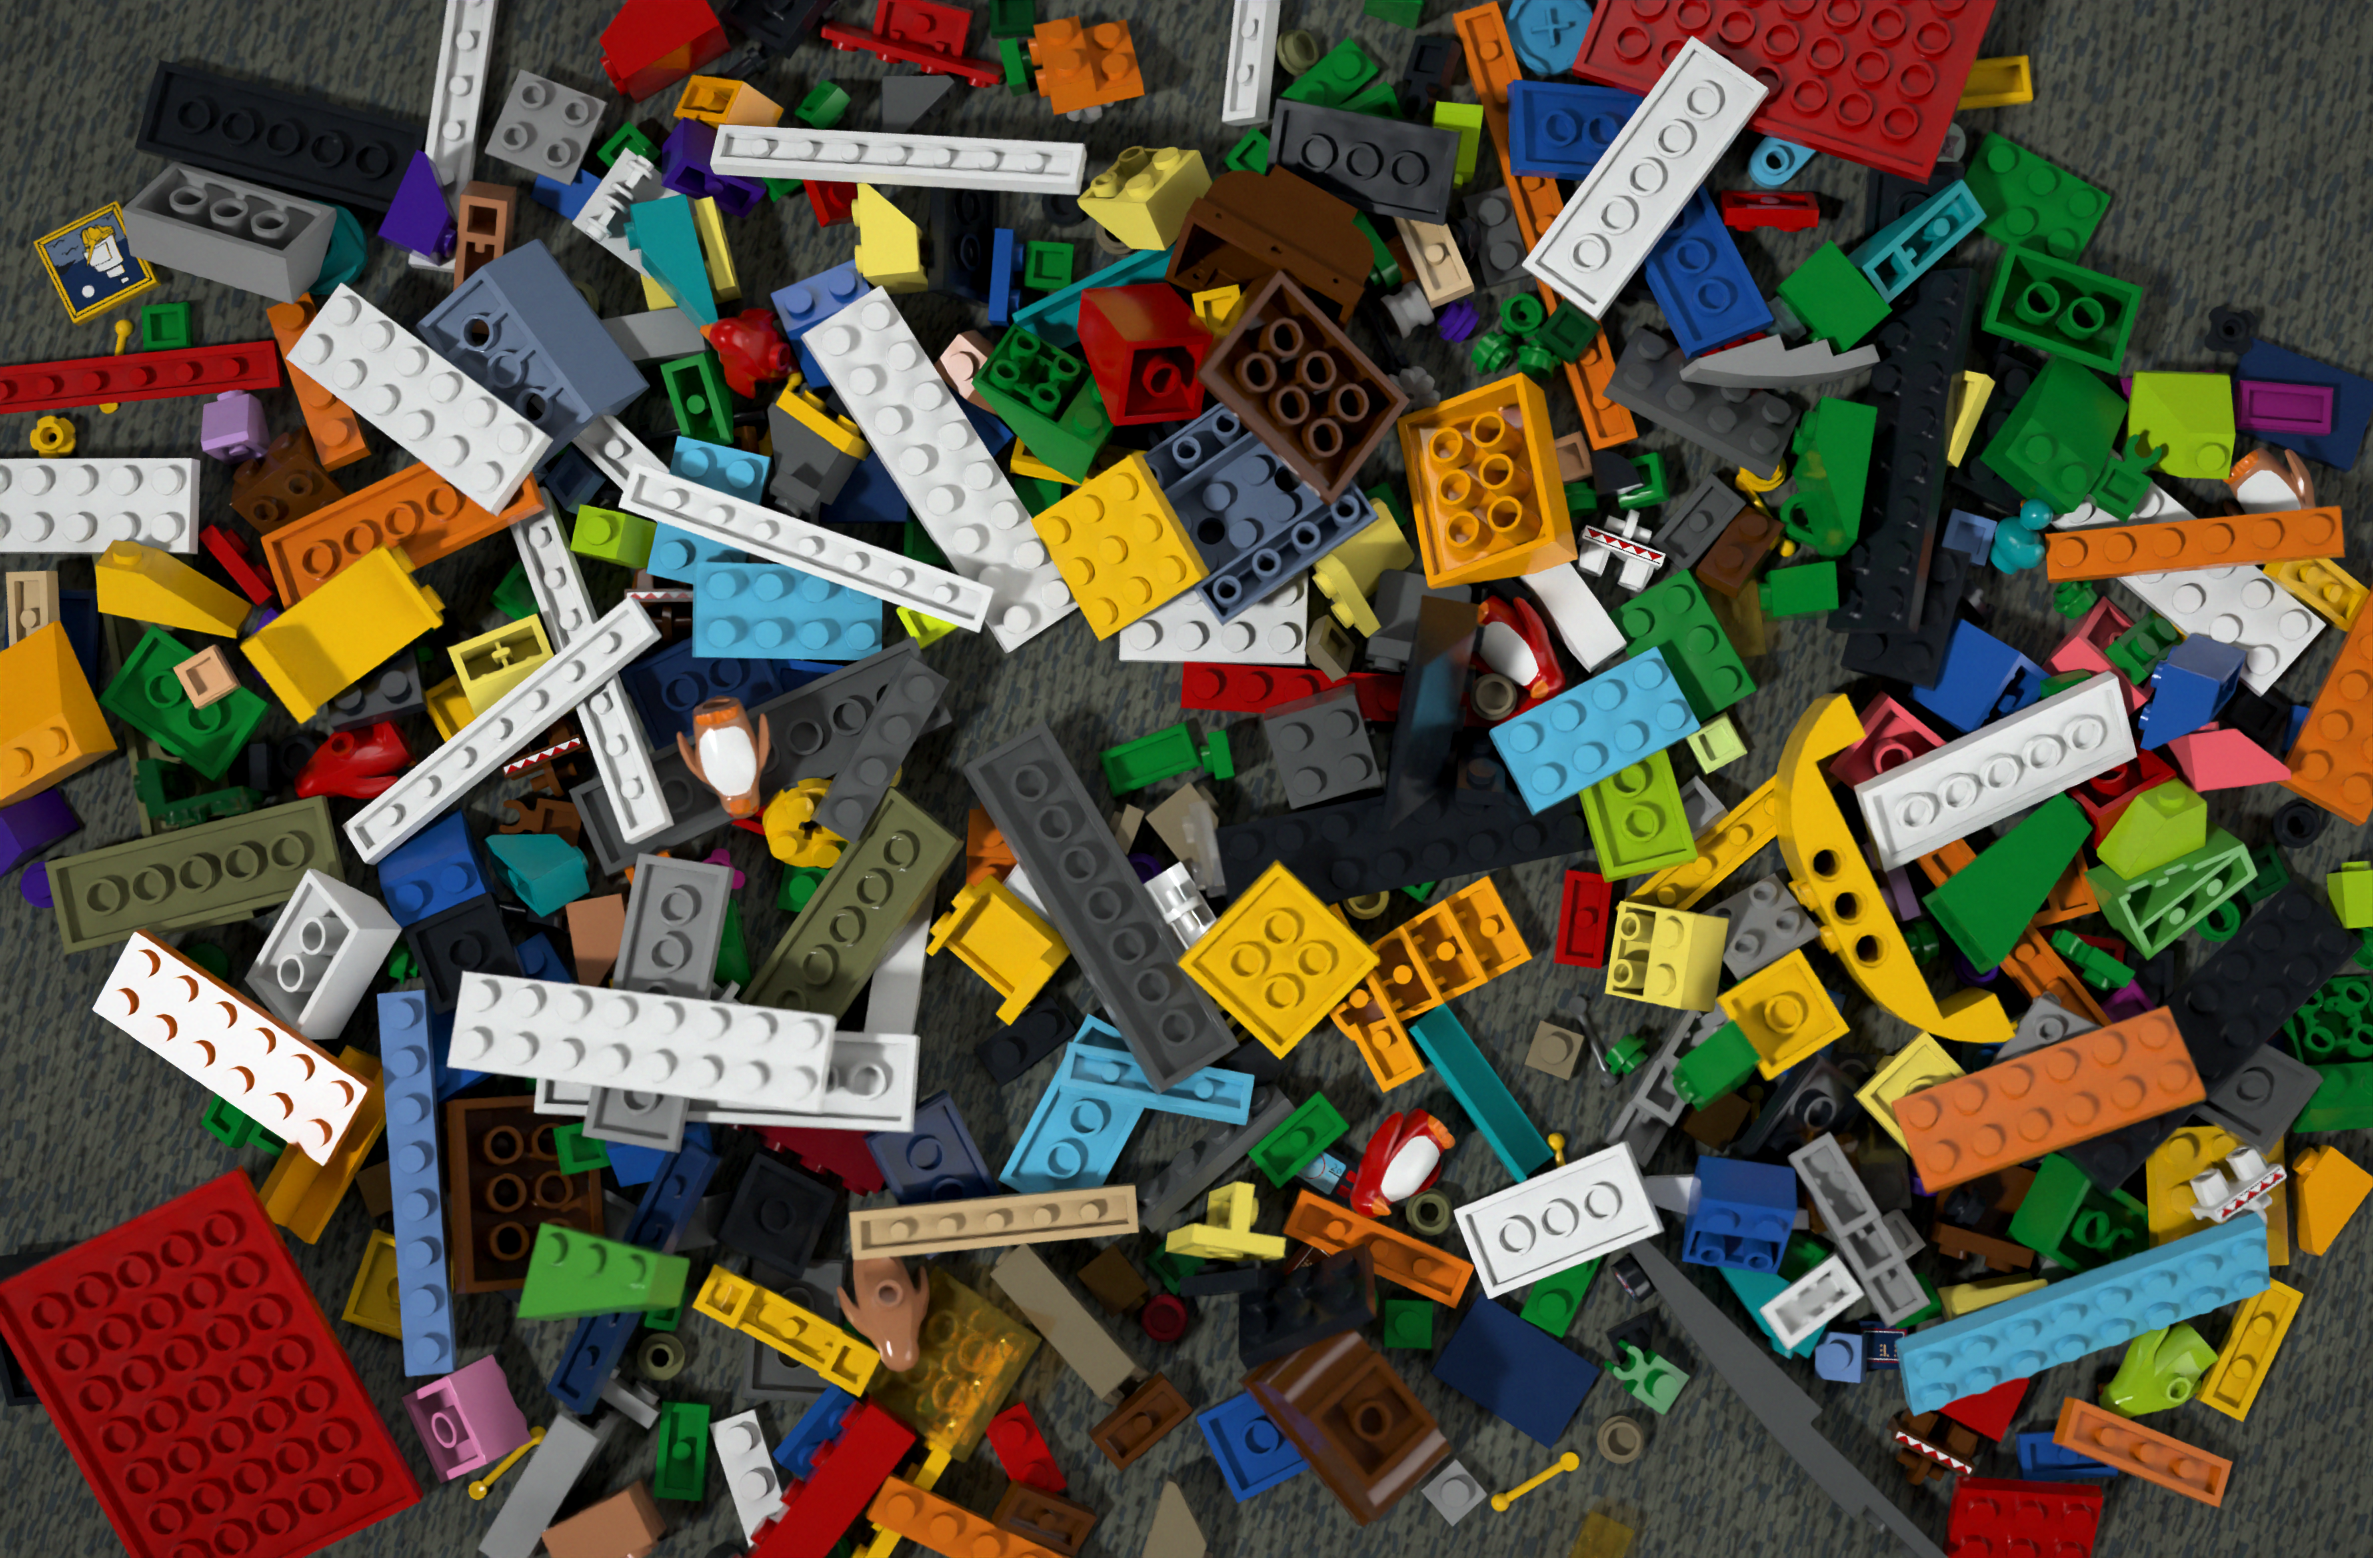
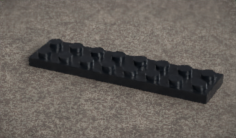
(1916, 403)
(1346, 854)
(2230, 1014)

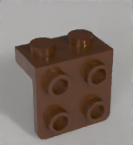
(283, 484)
(2004, 1195)

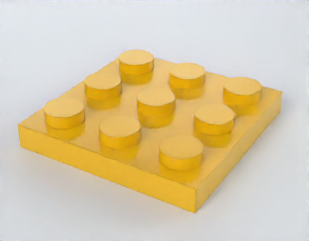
(1120, 546)
(1278, 959)
(2171, 1195)

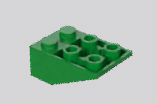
(1047, 402)
(2336, 1040)

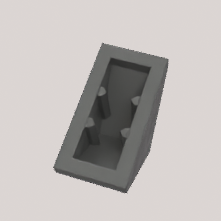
(914, 101)

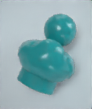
(2017, 540)

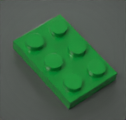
(2032, 200)
(1690, 640)
(156, 704)

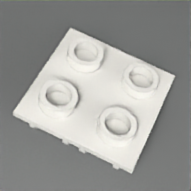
(626, 183)

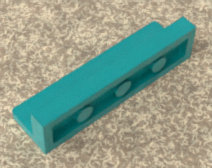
(1058, 314)
(1479, 1092)

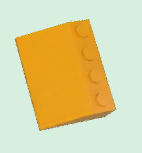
(1486, 485)
(46, 716)

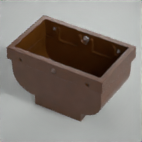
(1272, 224)
(1350, 1422)

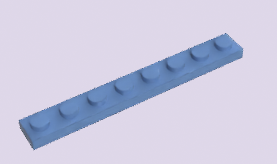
(417, 1183)

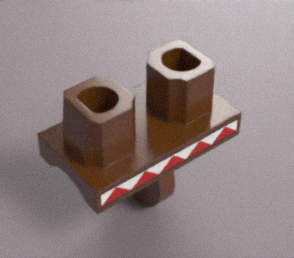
(666, 608)
(564, 744)
(1951, 1452)

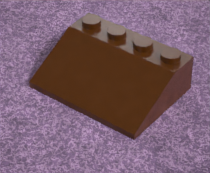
(1300, 384)
(504, 1185)

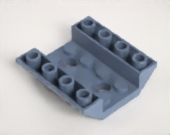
(538, 343)
(1229, 477)

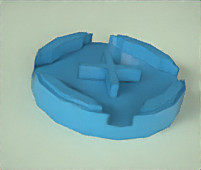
(1547, 33)

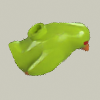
(2158, 1372)

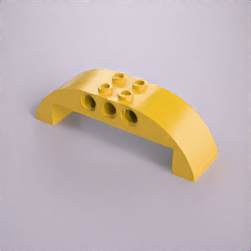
(1811, 822)

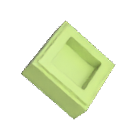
(1716, 743)

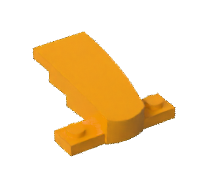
(1423, 966)

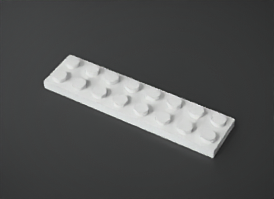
(940, 464)
(642, 1042)
(866, 1090)

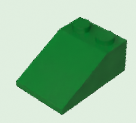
(2058, 435)
(1832, 470)
(2075, 1222)

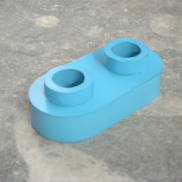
(1791, 157)

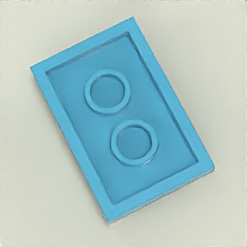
(718, 468)

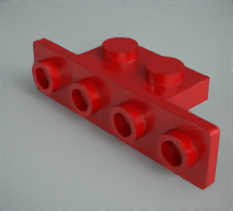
(920, 33)

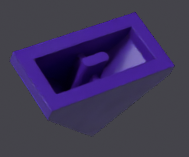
(33, 828)

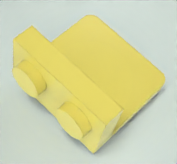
(1355, 567)

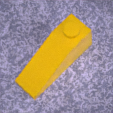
(160, 589)

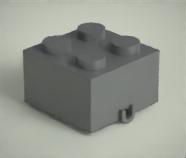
(1323, 745)

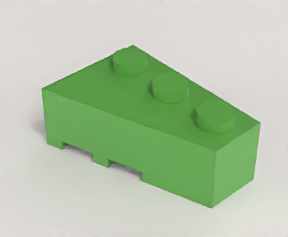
(2174, 896)
(597, 1275)

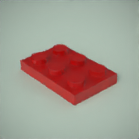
(2021, 1519)

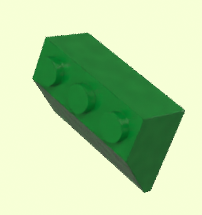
(2059, 308)

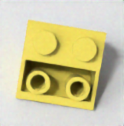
(1147, 195)
(891, 247)
(500, 661)
(1666, 956)

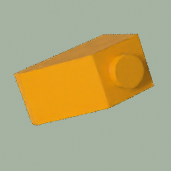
(727, 103)
(2325, 1195)

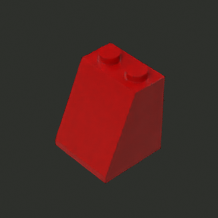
(659, 44)
(1143, 352)

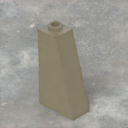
(1070, 1324)

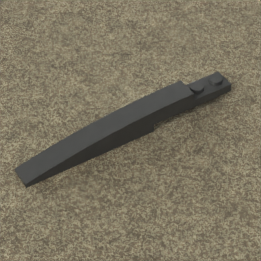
(1775, 1401)

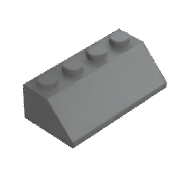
(230, 231)

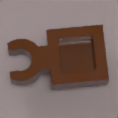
(549, 818)

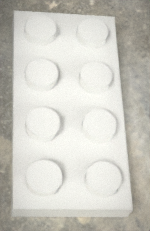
(1187, 631)
(1558, 1220)

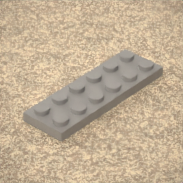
(667, 951)

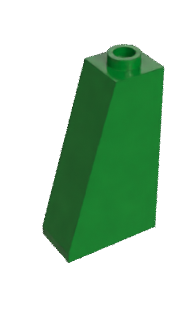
(2003, 886)

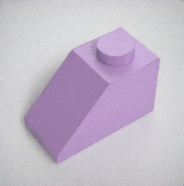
(235, 428)

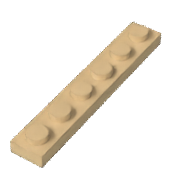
(993, 1221)

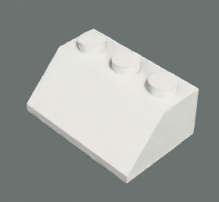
(322, 955)

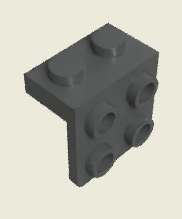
(1397, 613)

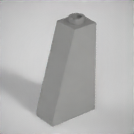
(550, 1480)

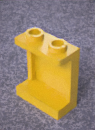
(1001, 943)

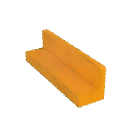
(304, 1192)

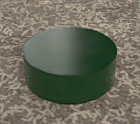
(211, 958)

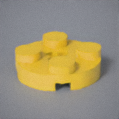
(789, 839)

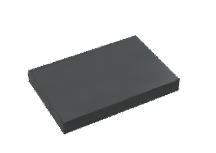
(772, 1372)

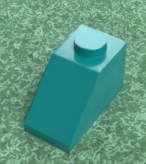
(539, 869)

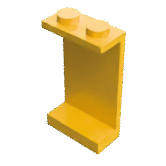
(343, 630)

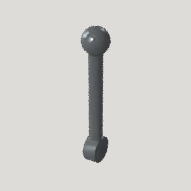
(1577, 1006)

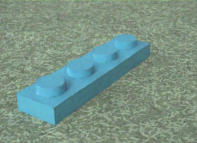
(1119, 1079)

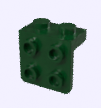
(166, 798)

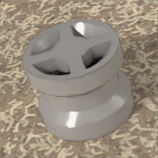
(1406, 309)

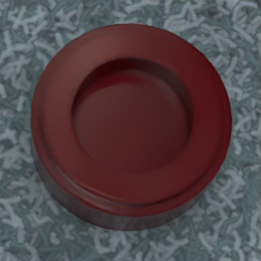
(1164, 1317)

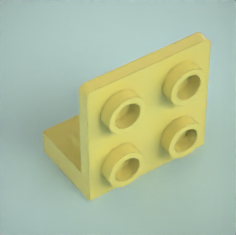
(715, 255)

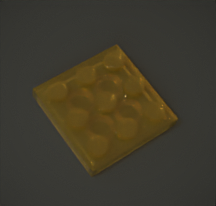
(963, 1367)

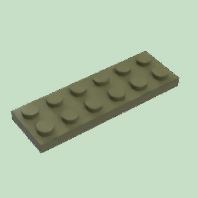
(191, 874)
(856, 911)

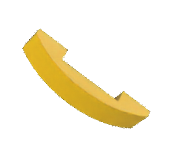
(788, 1328)

